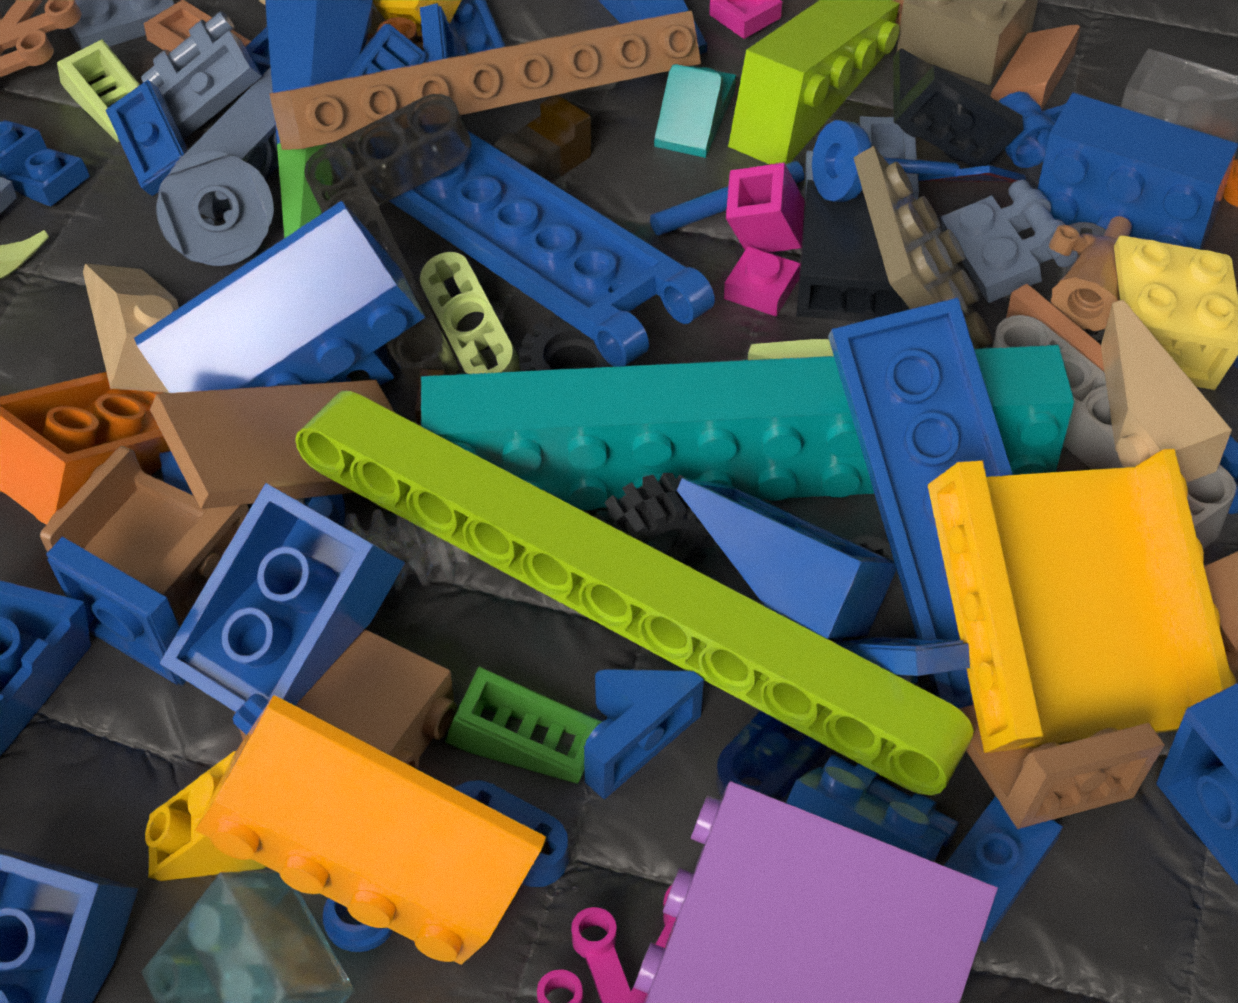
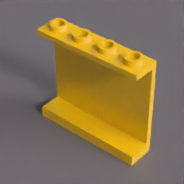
(1078, 599)

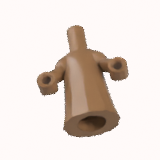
(1092, 281)

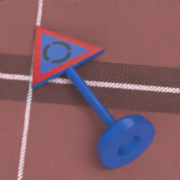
(837, 174)

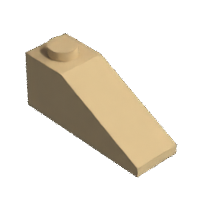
(122, 307)
(1155, 401)

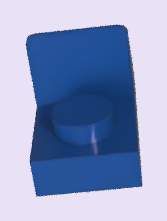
(643, 717)

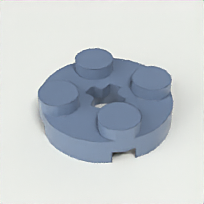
(229, 179)

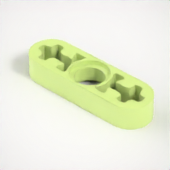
(452, 310)

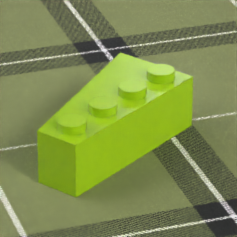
(806, 72)

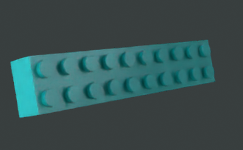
(743, 423)

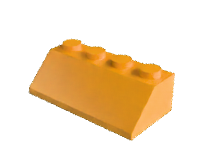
(369, 833)

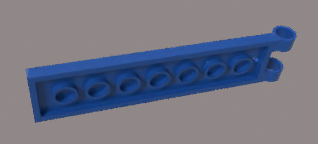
(556, 249)

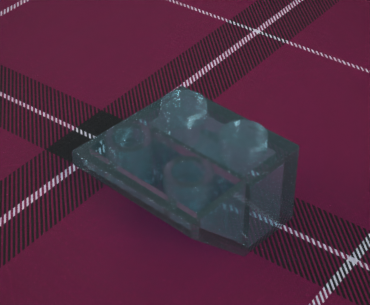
(247, 944)

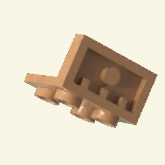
(1066, 777)

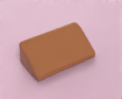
(1039, 63)

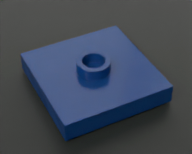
(117, 606)

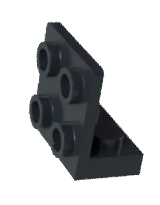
(950, 112)

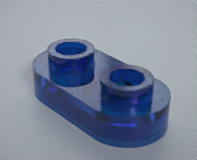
(768, 756)

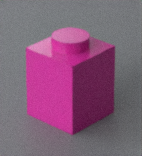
(765, 208)

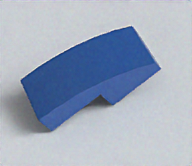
(34, 168)

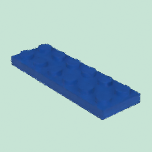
(916, 415)

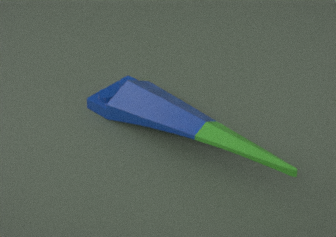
(307, 47)

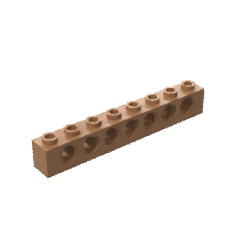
(488, 77)

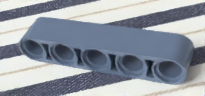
(243, 132)

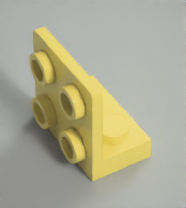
(1184, 301)

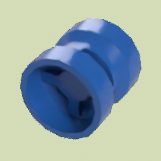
(1029, 146)

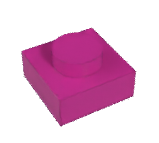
(746, 16)
(762, 281)

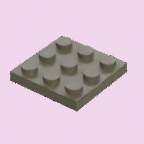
(915, 252)

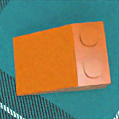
(64, 432)

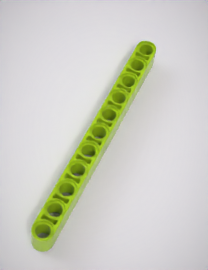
(640, 593)

